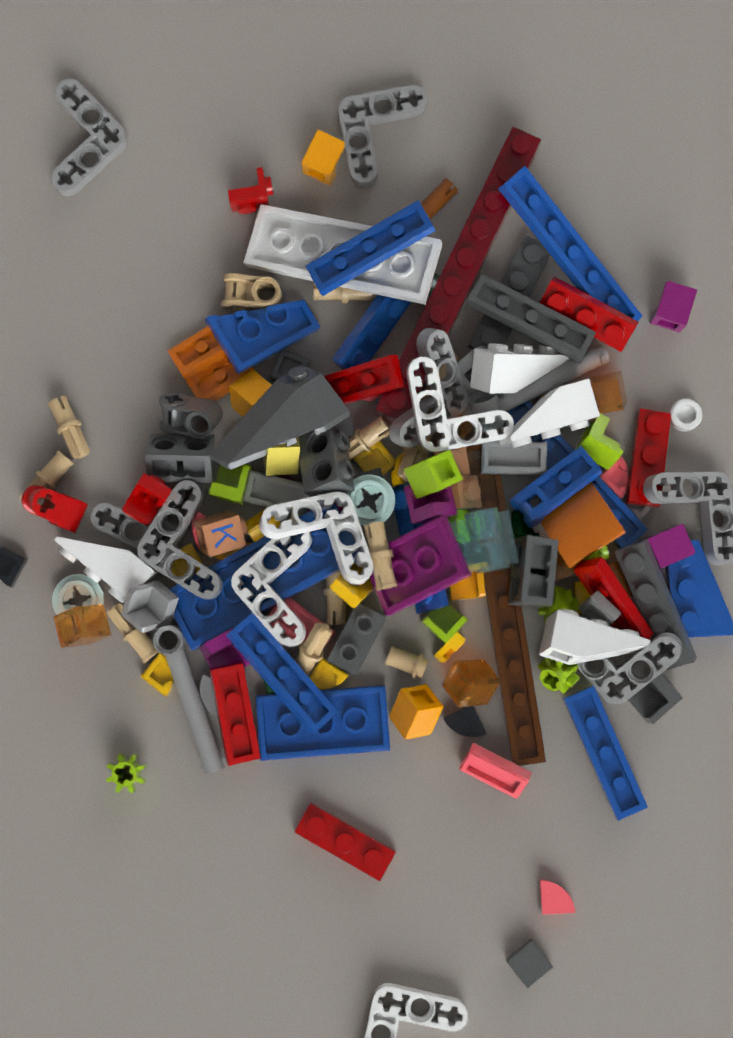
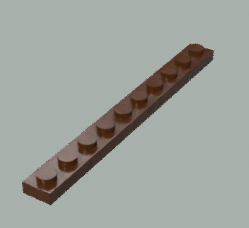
(509, 640)

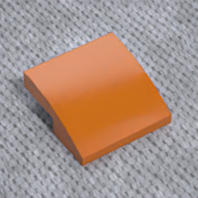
(205, 365)
(582, 525)

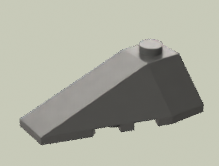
(289, 408)

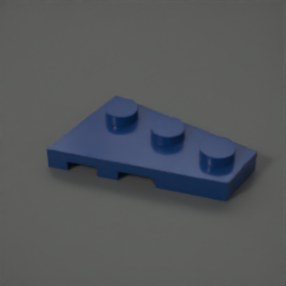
(261, 333)
(698, 596)

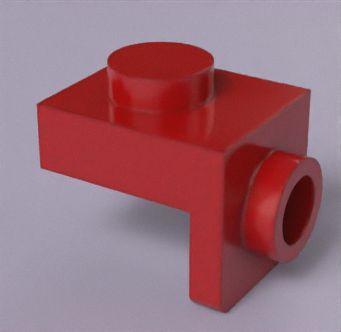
(248, 199)
(146, 499)

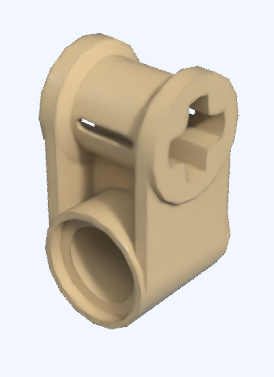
(244, 292)

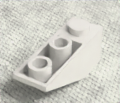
(512, 369)
(558, 408)
(115, 566)
(580, 640)

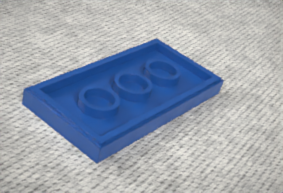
(355, 728)

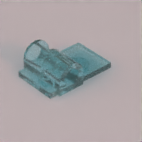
(486, 540)

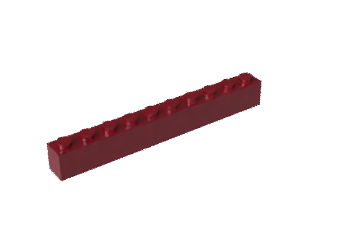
(463, 263)

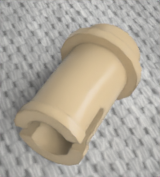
(407, 662)

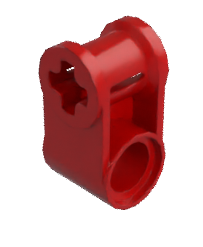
(57, 508)

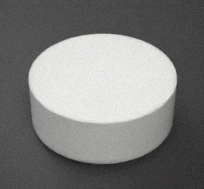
(685, 415)

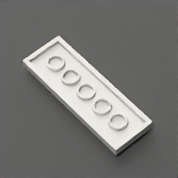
(290, 239)

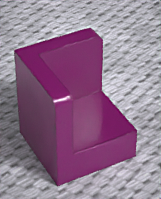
(674, 307)
(430, 506)
(671, 545)
(221, 651)

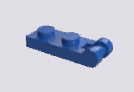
(556, 486)

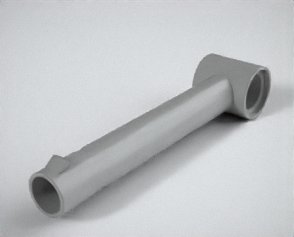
(571, 369)
(190, 699)

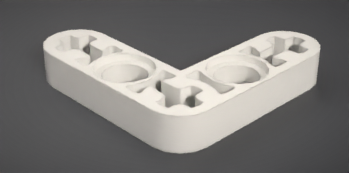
(449, 427)
(332, 522)
(263, 578)
(391, 1016)

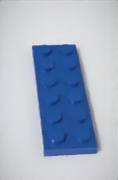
(206, 619)

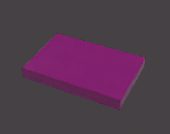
(423, 565)

